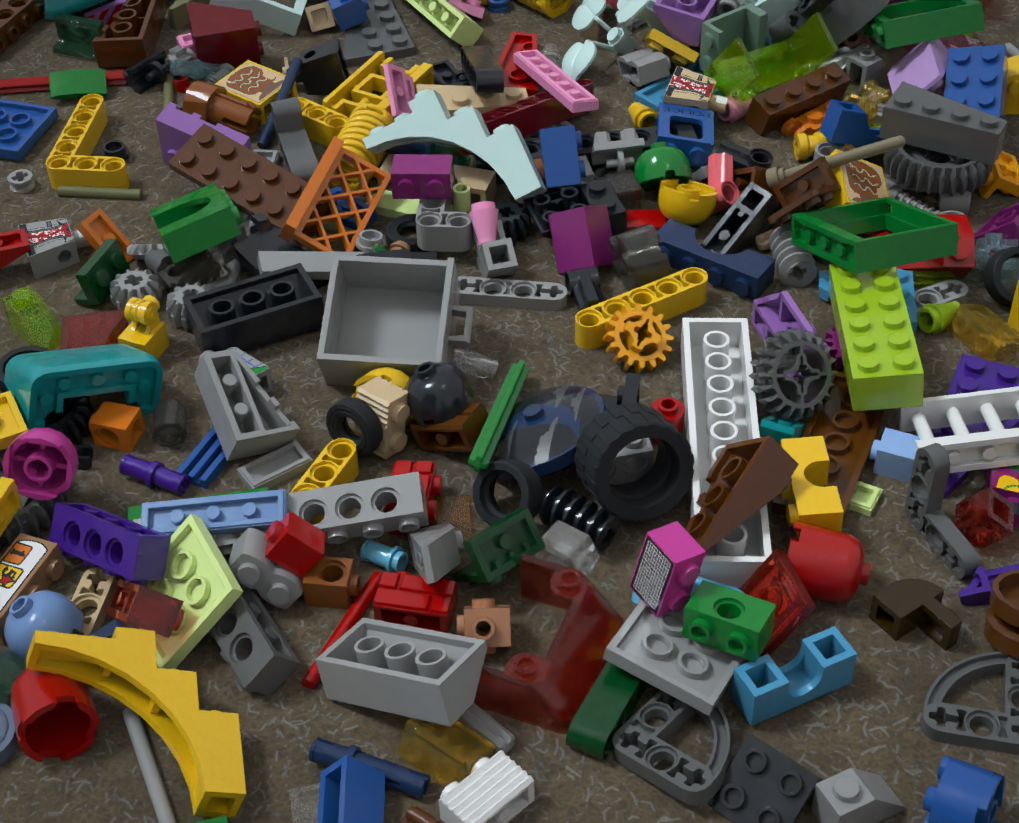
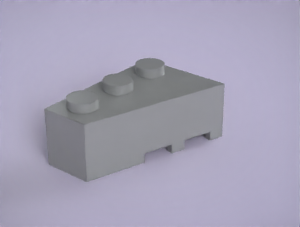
(239, 407)

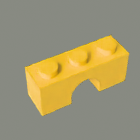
(805, 497)

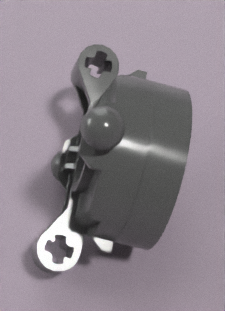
(841, 18)

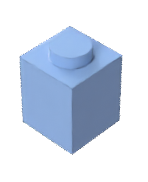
(894, 454)

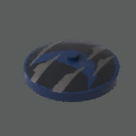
(547, 428)

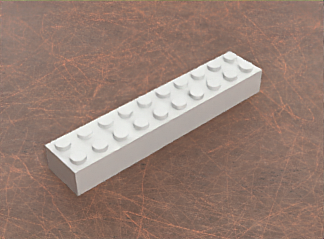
(719, 413)

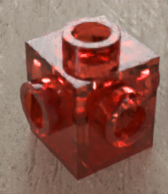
(985, 518)

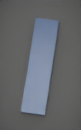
(220, 513)

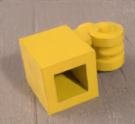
(146, 329)

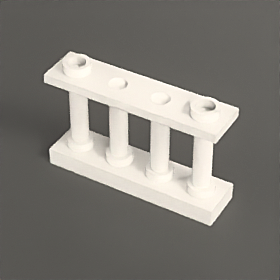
(968, 450)

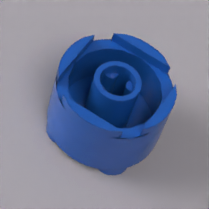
(964, 794)

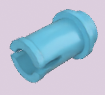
(391, 558)

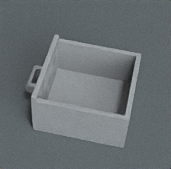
(389, 316)

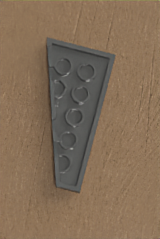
(380, 33)

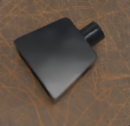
(322, 68)

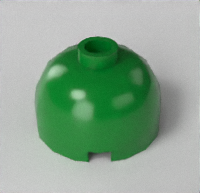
(661, 163)

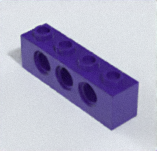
(110, 542)

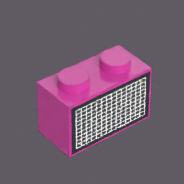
(667, 569)

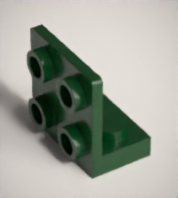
(500, 548)

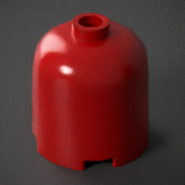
(828, 562)
(52, 715)

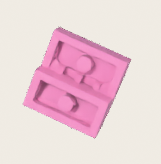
(399, 88)

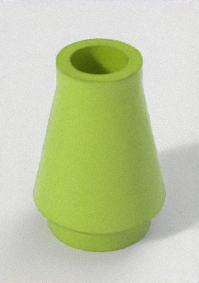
(936, 316)

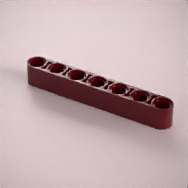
(531, 113)

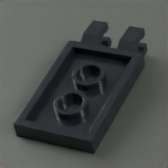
(263, 238)

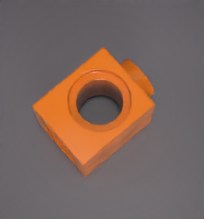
(117, 426)

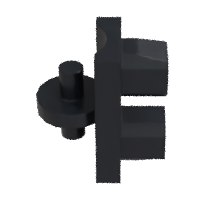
(147, 72)

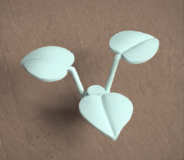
(581, 55)

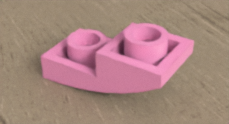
(470, 6)

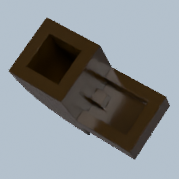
(912, 605)

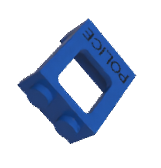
(703, 124)

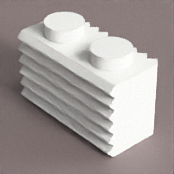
(490, 794)

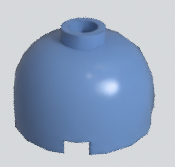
(41, 612)

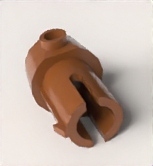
(217, 107)

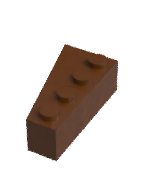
(130, 35)

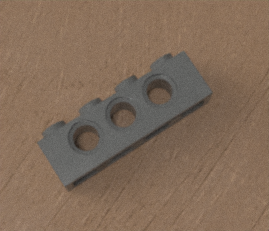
(254, 645)

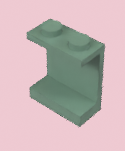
(719, 32)

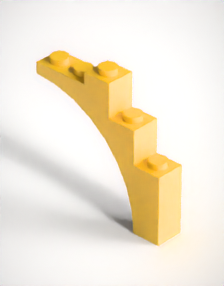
(167, 699)

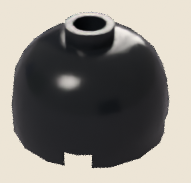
(437, 392)

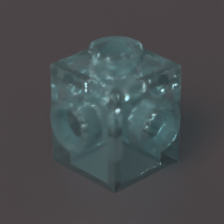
(994, 242)

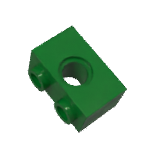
(729, 620)

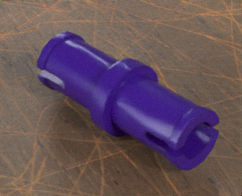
(154, 474)

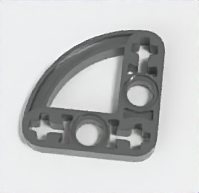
(1001, 724)
(653, 747)

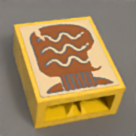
(255, 84)
(858, 183)

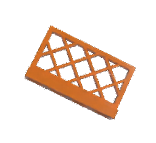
(318, 184)

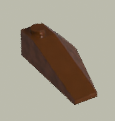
(740, 484)

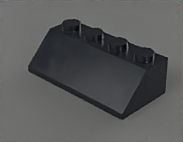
(255, 310)

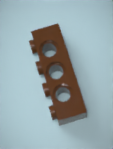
(17, 18)

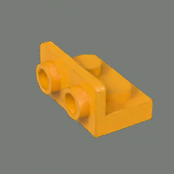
(1003, 177)

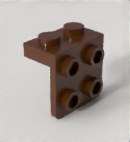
(804, 190)

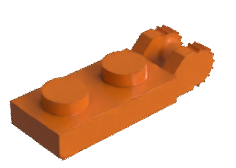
(807, 123)

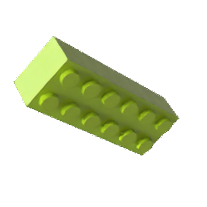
(876, 339)

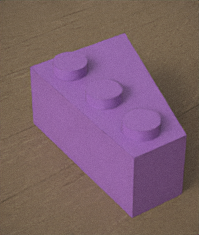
(178, 127)

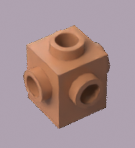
(496, 615)

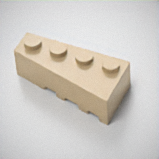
(461, 96)

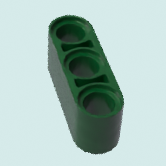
(603, 710)

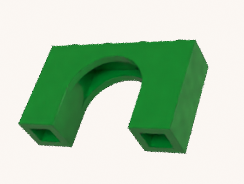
(197, 221)

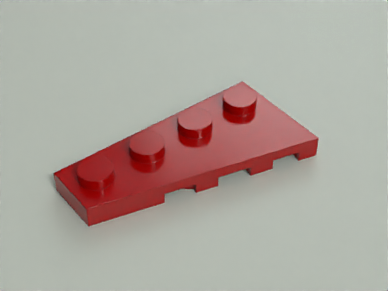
(513, 74)

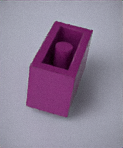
(422, 176)

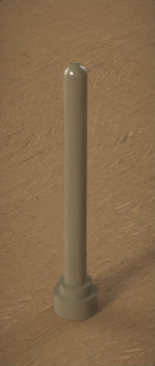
(777, 174)

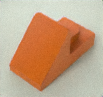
(100, 227)

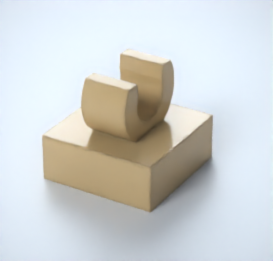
(320, 17)

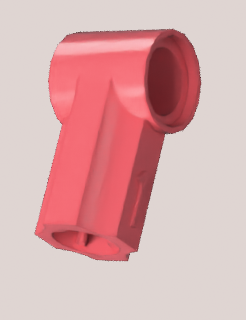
(721, 178)

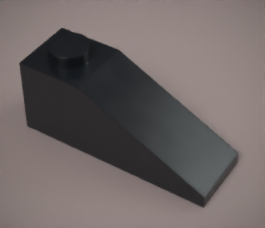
(743, 221)

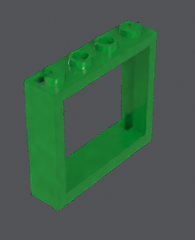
(924, 21)
(834, 231)

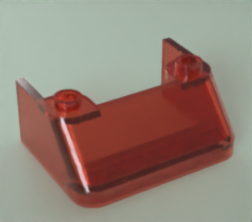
(553, 687)

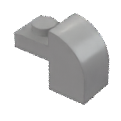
(497, 256)

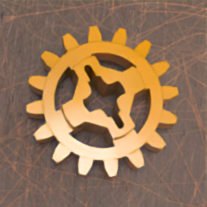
(651, 338)

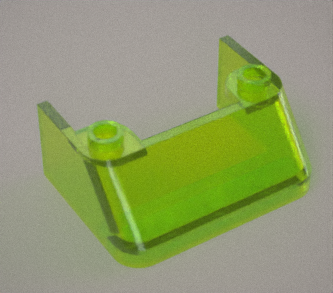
(746, 73)

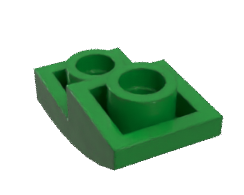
(77, 83)

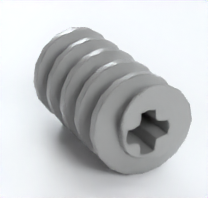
(794, 265)

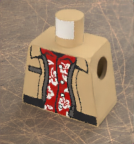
(694, 91)

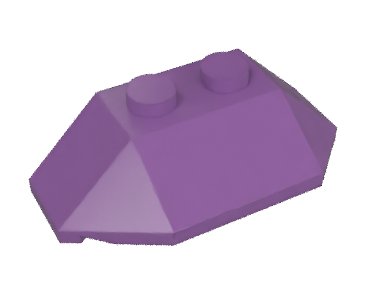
(779, 313)

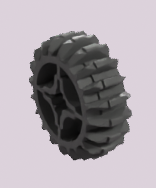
(801, 392)

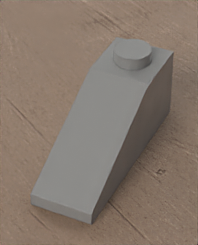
(435, 550)

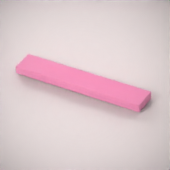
(556, 81)

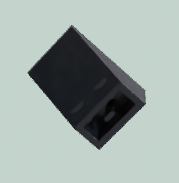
(589, 194)

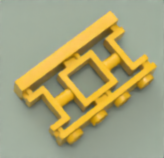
(370, 77)

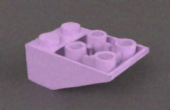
(921, 67)

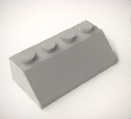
(403, 670)

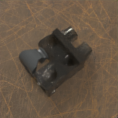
(201, 267)

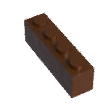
(796, 97)

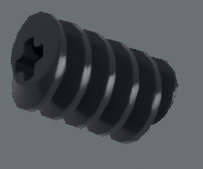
(580, 515)

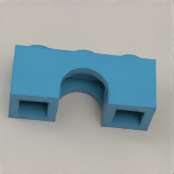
(820, 667)

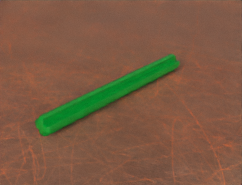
(498, 416)

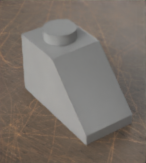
(854, 798)

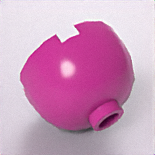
(41, 463)

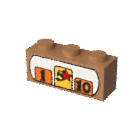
(27, 568)

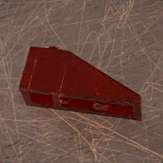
(146, 608)

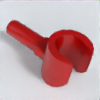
(182, 85)

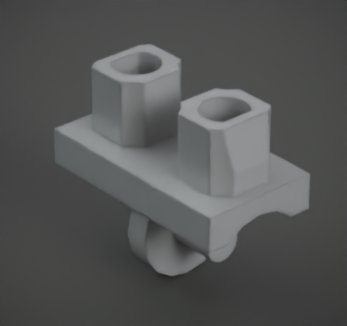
(617, 153)

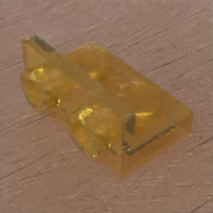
(983, 331)
(443, 750)

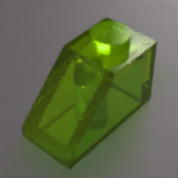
(31, 318)

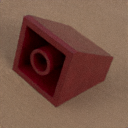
(224, 34)

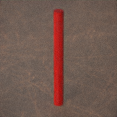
(352, 616)

